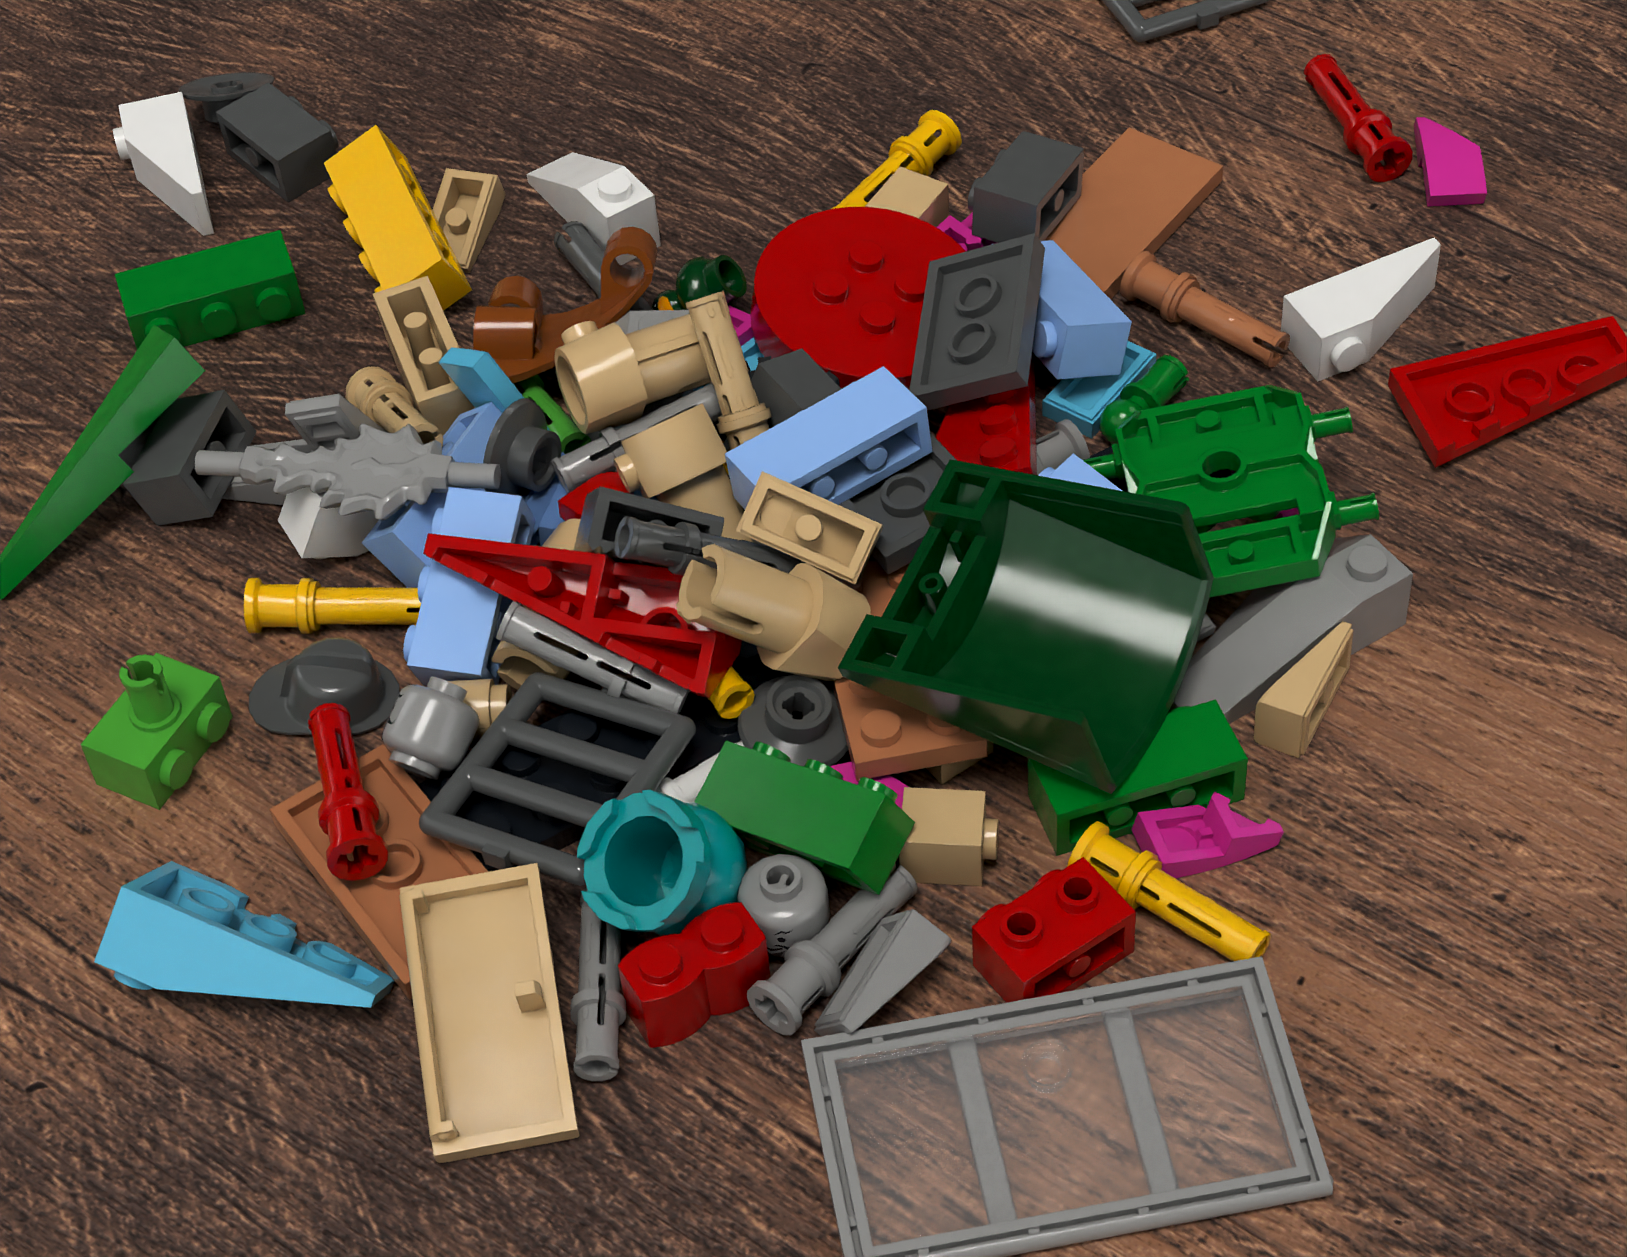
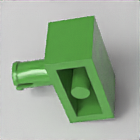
(156, 728)

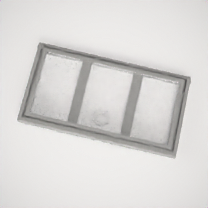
(1064, 1117)

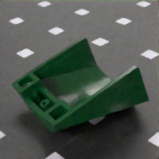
(1043, 618)

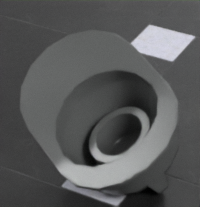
(324, 673)

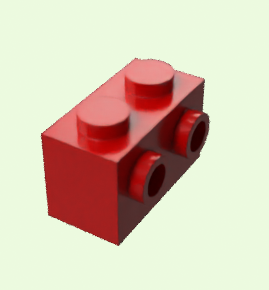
(1054, 935)

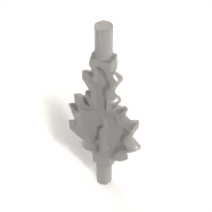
(360, 475)

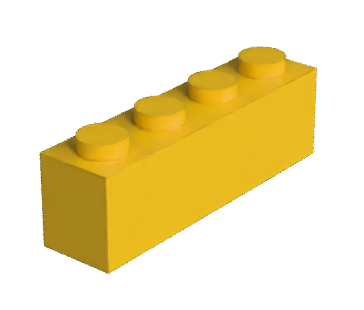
(392, 218)

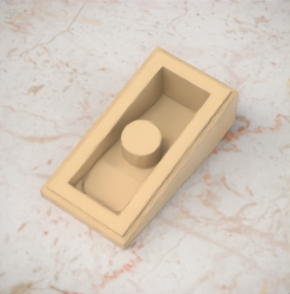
(467, 211)
(809, 528)
(1298, 700)

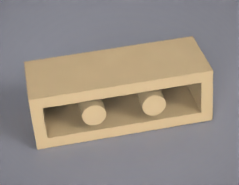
(418, 341)

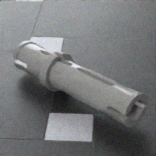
(579, 465)
(523, 628)
(597, 1042)

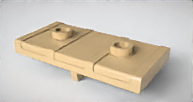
(487, 1014)

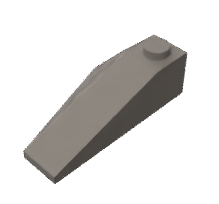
(1286, 620)

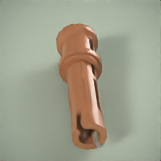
(1181, 299)

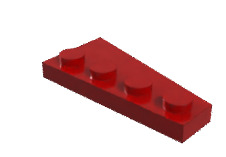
(1499, 387)
(994, 429)

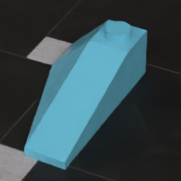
(197, 937)

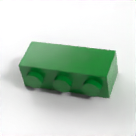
(213, 291)
(1181, 768)
(808, 812)

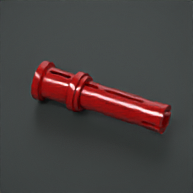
(1365, 129)
(347, 810)

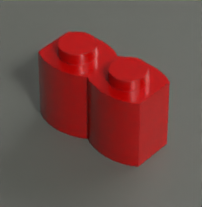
(688, 976)

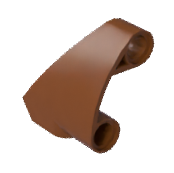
(526, 340)

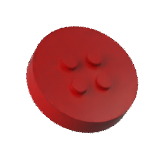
(847, 290)

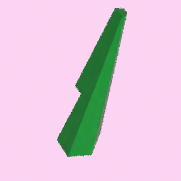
(92, 467)

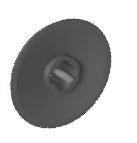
(223, 89)
(523, 449)
(770, 720)

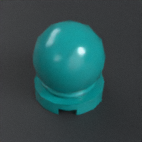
(658, 862)

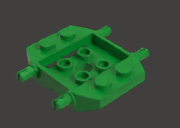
(1271, 448)

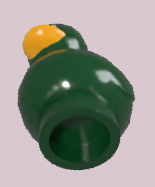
(702, 278)

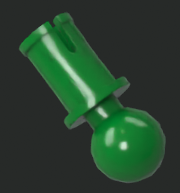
(1153, 390)

